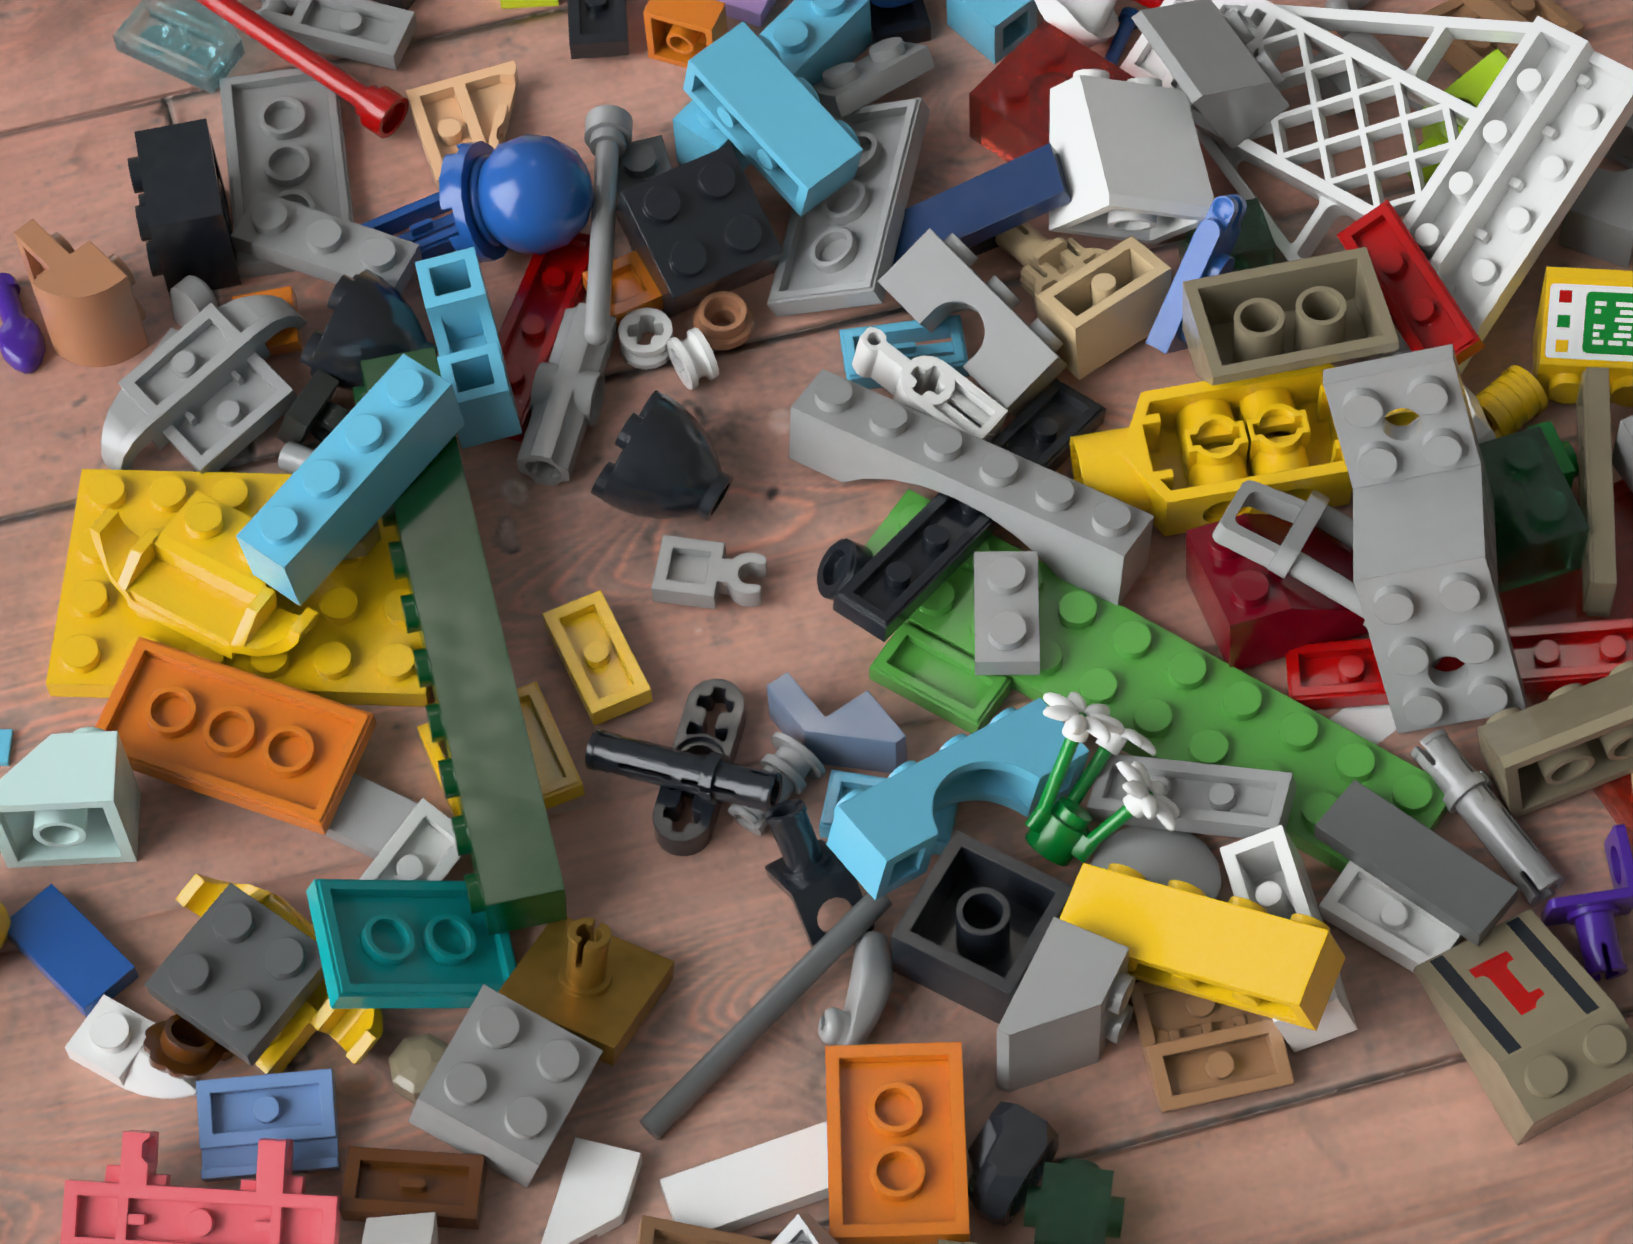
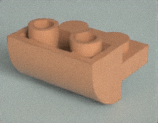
(83, 298)

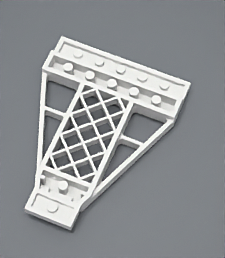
(1498, 180)

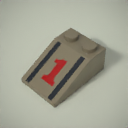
(1530, 1025)

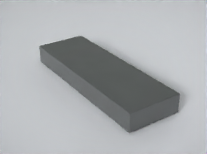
(1416, 862)

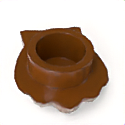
(182, 1049)

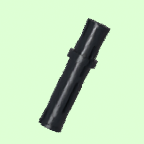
(707, 776)

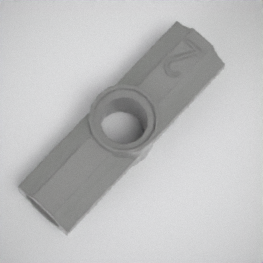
(564, 400)

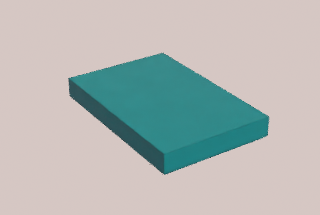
(404, 944)

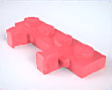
(145, 1209)

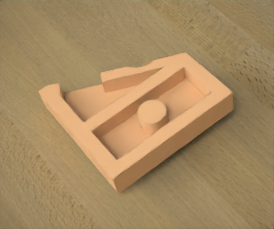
(463, 111)

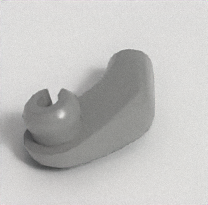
(866, 996)

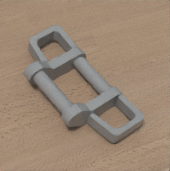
(1288, 557)

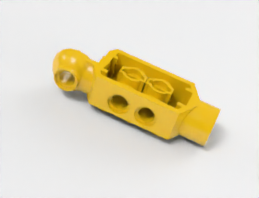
(1202, 441)

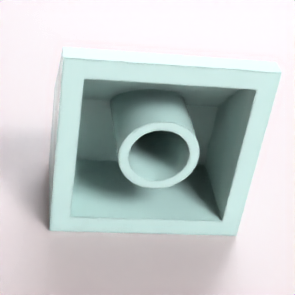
(70, 803)

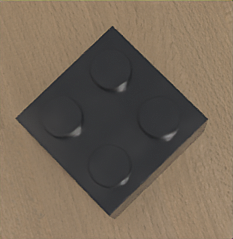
(183, 205)
(699, 230)
(976, 925)

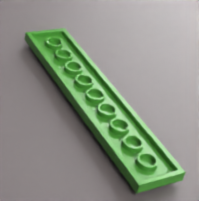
(1178, 695)

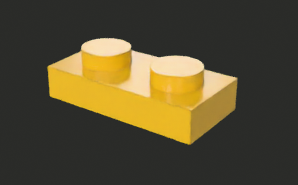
(597, 657)

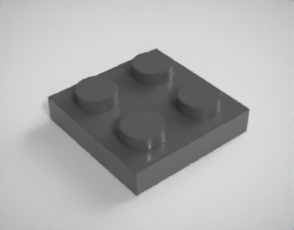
(239, 974)

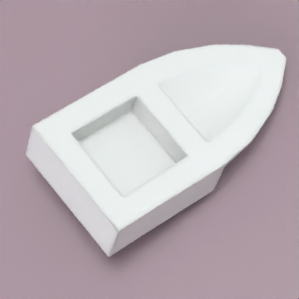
(114, 1048)

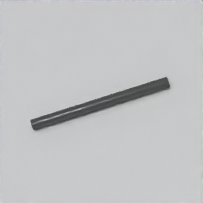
(763, 1015)

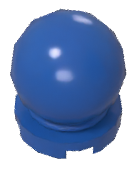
(516, 197)

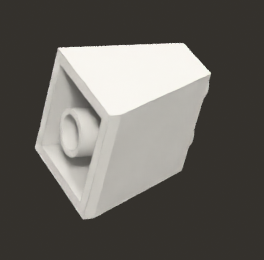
(1127, 158)

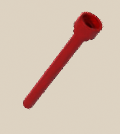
(378, 107)

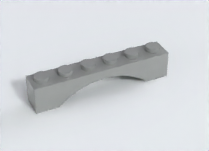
(1073, 527)

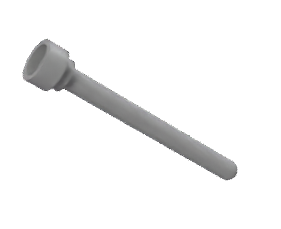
(607, 135)

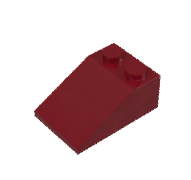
(1258, 612)

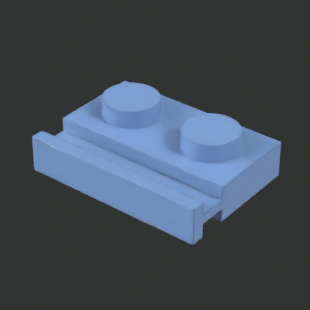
(278, 1105)

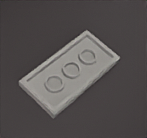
(287, 142)
(852, 236)

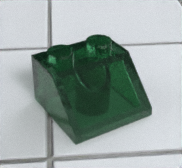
(1534, 509)

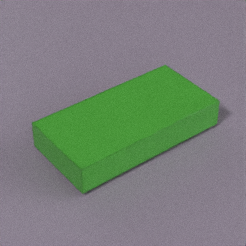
(939, 679)

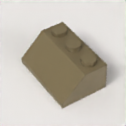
(1286, 317)
(1561, 744)

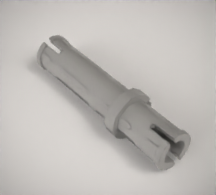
(1471, 797)

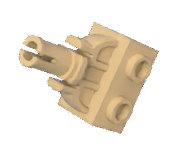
(1089, 296)

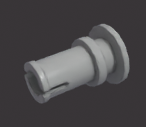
(794, 764)

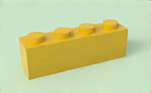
(1210, 946)

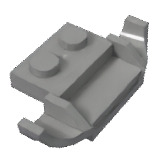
(204, 387)

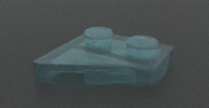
(181, 41)

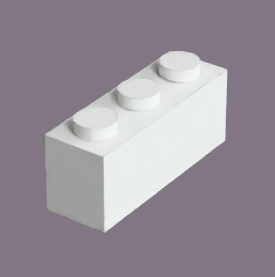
(1274, 876)

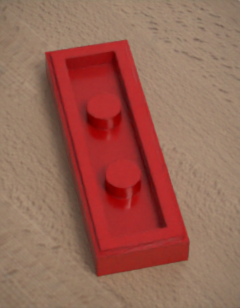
(1410, 285)

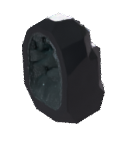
(1007, 1160)

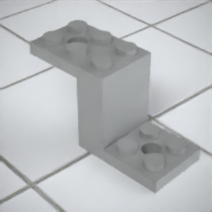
(1424, 539)

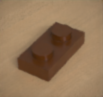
(413, 1182)

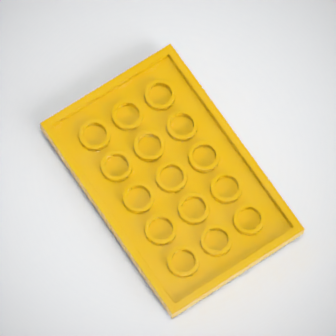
(349, 656)

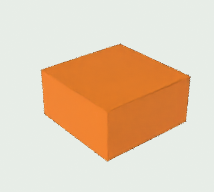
(682, 28)

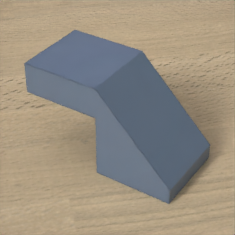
(851, 737)

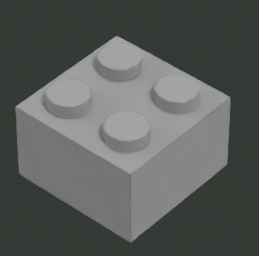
(504, 1085)

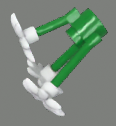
(1061, 828)

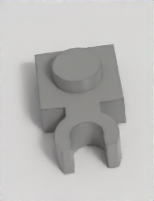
(697, 571)

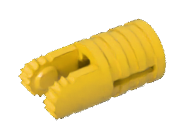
(1512, 400)

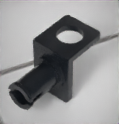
(807, 866)

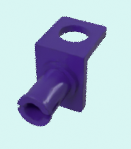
(1596, 911)

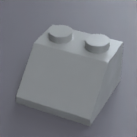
(1215, 66)
(1064, 1007)

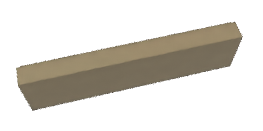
(1596, 491)

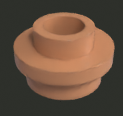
(724, 307)

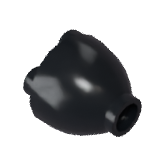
(366, 324)
(664, 465)

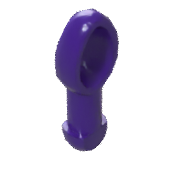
(20, 336)

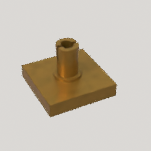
(590, 983)

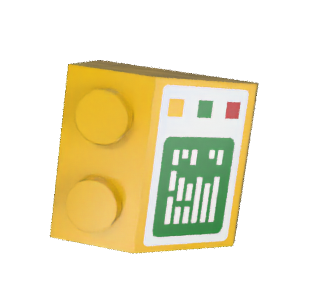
(1583, 324)

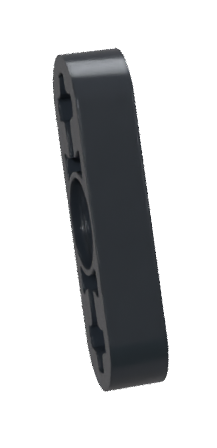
(693, 738)

